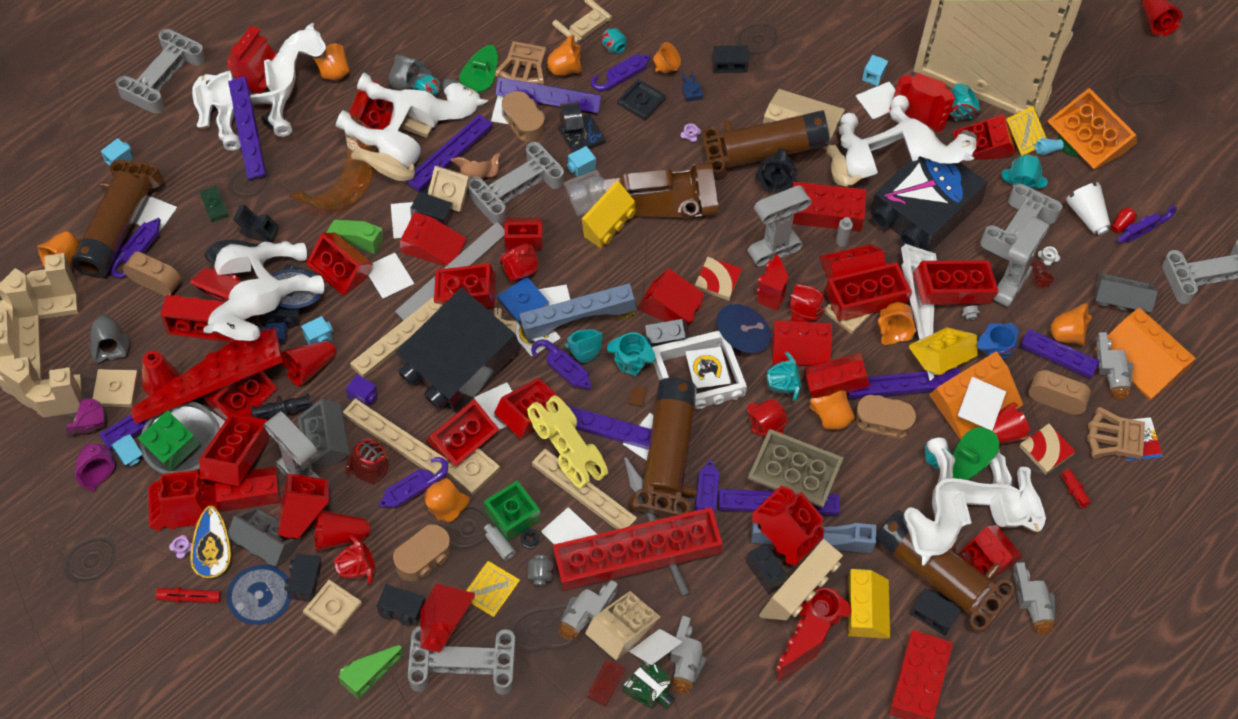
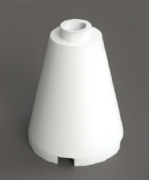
(1091, 208)

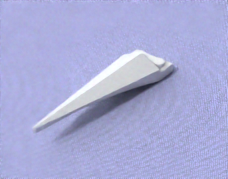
(922, 313)

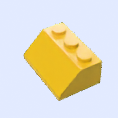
(608, 215)
(945, 350)
(869, 604)

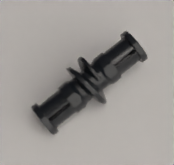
(287, 406)

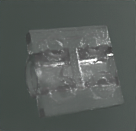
(585, 191)

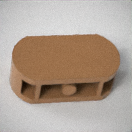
(523, 116)
(152, 274)
(1059, 392)
(885, 416)
(422, 553)

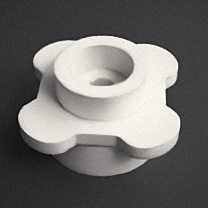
(1049, 251)

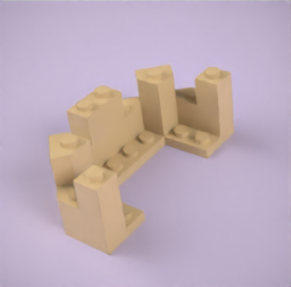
(23, 304)

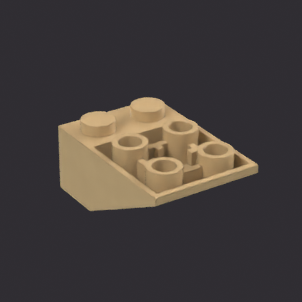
(621, 625)

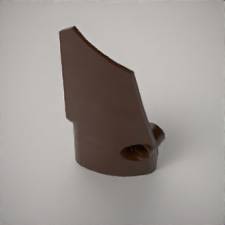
(669, 192)

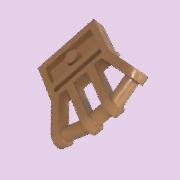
(523, 55)
(1128, 440)

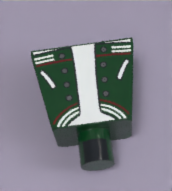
(649, 686)

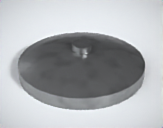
(198, 422)

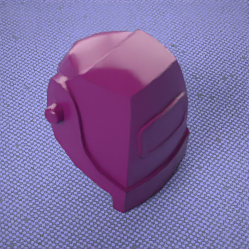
(88, 418)
(94, 466)

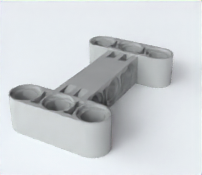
(145, 90)
(492, 197)
(1029, 204)
(778, 214)
(1020, 260)
(1186, 276)
(294, 446)
(464, 661)

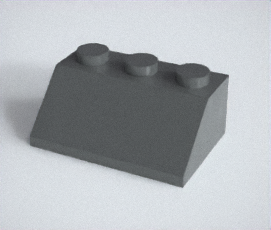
(1124, 293)
(326, 430)
(259, 534)

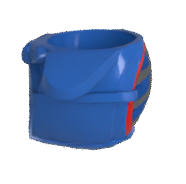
(1000, 339)

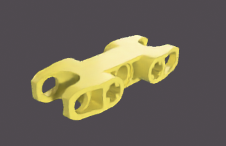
(574, 453)

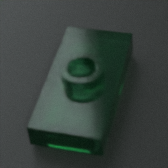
(214, 204)

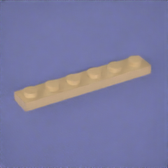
(388, 344)
(393, 436)
(589, 495)

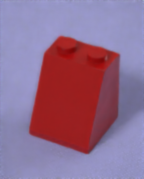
(671, 298)
(301, 504)
(442, 615)

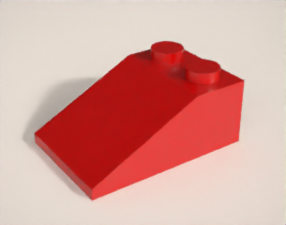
(431, 240)
(474, 279)
(514, 405)

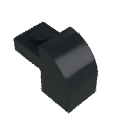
(571, 116)
(254, 226)

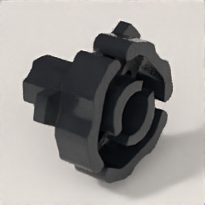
(777, 171)

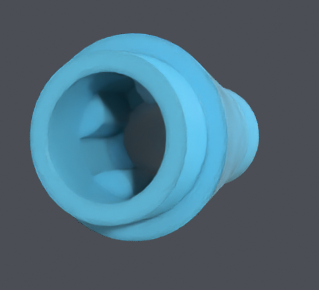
(1046, 146)

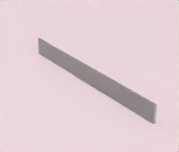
(466, 258)

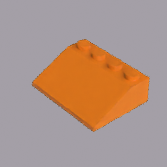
(1093, 130)
(1154, 353)
(951, 394)

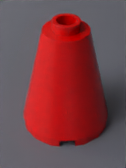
(1162, 16)
(307, 360)
(156, 372)
(1011, 425)
(334, 528)

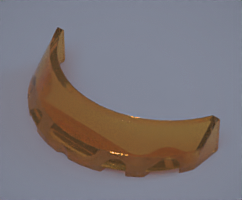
(351, 183)

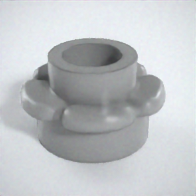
(971, 312)

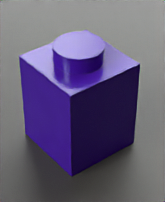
(362, 390)

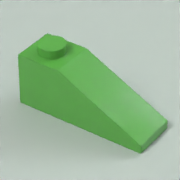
(358, 234)
(365, 672)

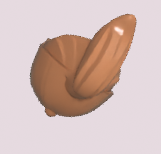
(474, 169)

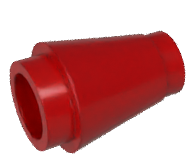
(1123, 220)

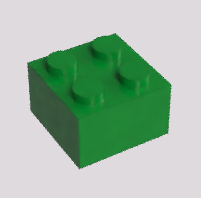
(169, 440)
(512, 510)

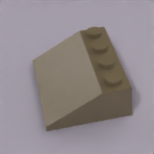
(796, 466)

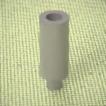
(844, 232)
(499, 542)

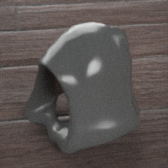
(401, 74)
(107, 328)

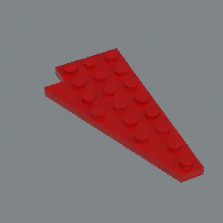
(218, 370)

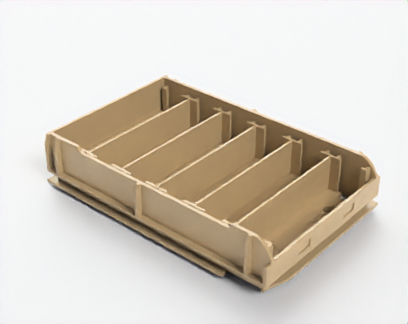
(998, 48)

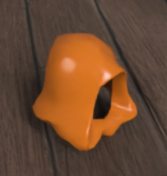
(564, 60)
(333, 63)
(60, 243)
(896, 323)
(1072, 325)
(833, 410)
(445, 500)

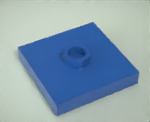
(522, 298)

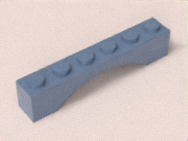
(545, 319)
(851, 537)

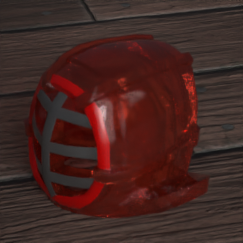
(372, 465)

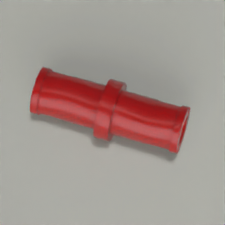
(1076, 488)

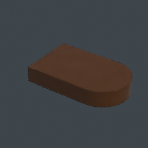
(637, 396)

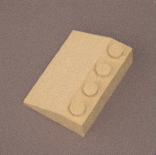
(789, 105)
(803, 582)

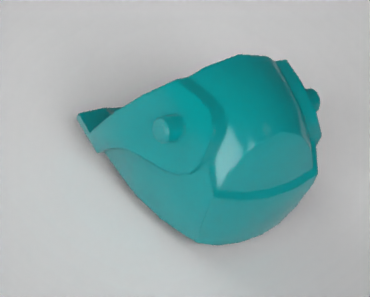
(585, 344)

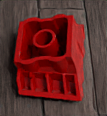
(248, 59)
(927, 100)
(179, 499)
(790, 523)

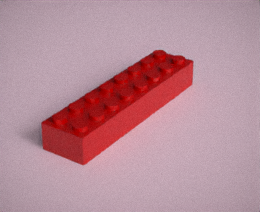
(637, 548)

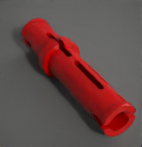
(164, 594)

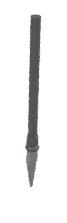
(636, 484)

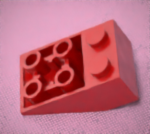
(993, 138)
(803, 645)

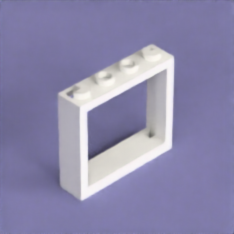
(704, 341)

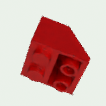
(523, 230)
(773, 284)
(992, 547)

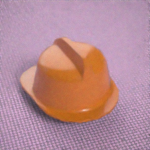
(667, 58)

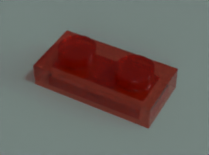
(606, 682)

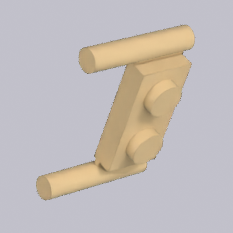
(586, 24)

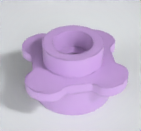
(690, 128)
(180, 541)

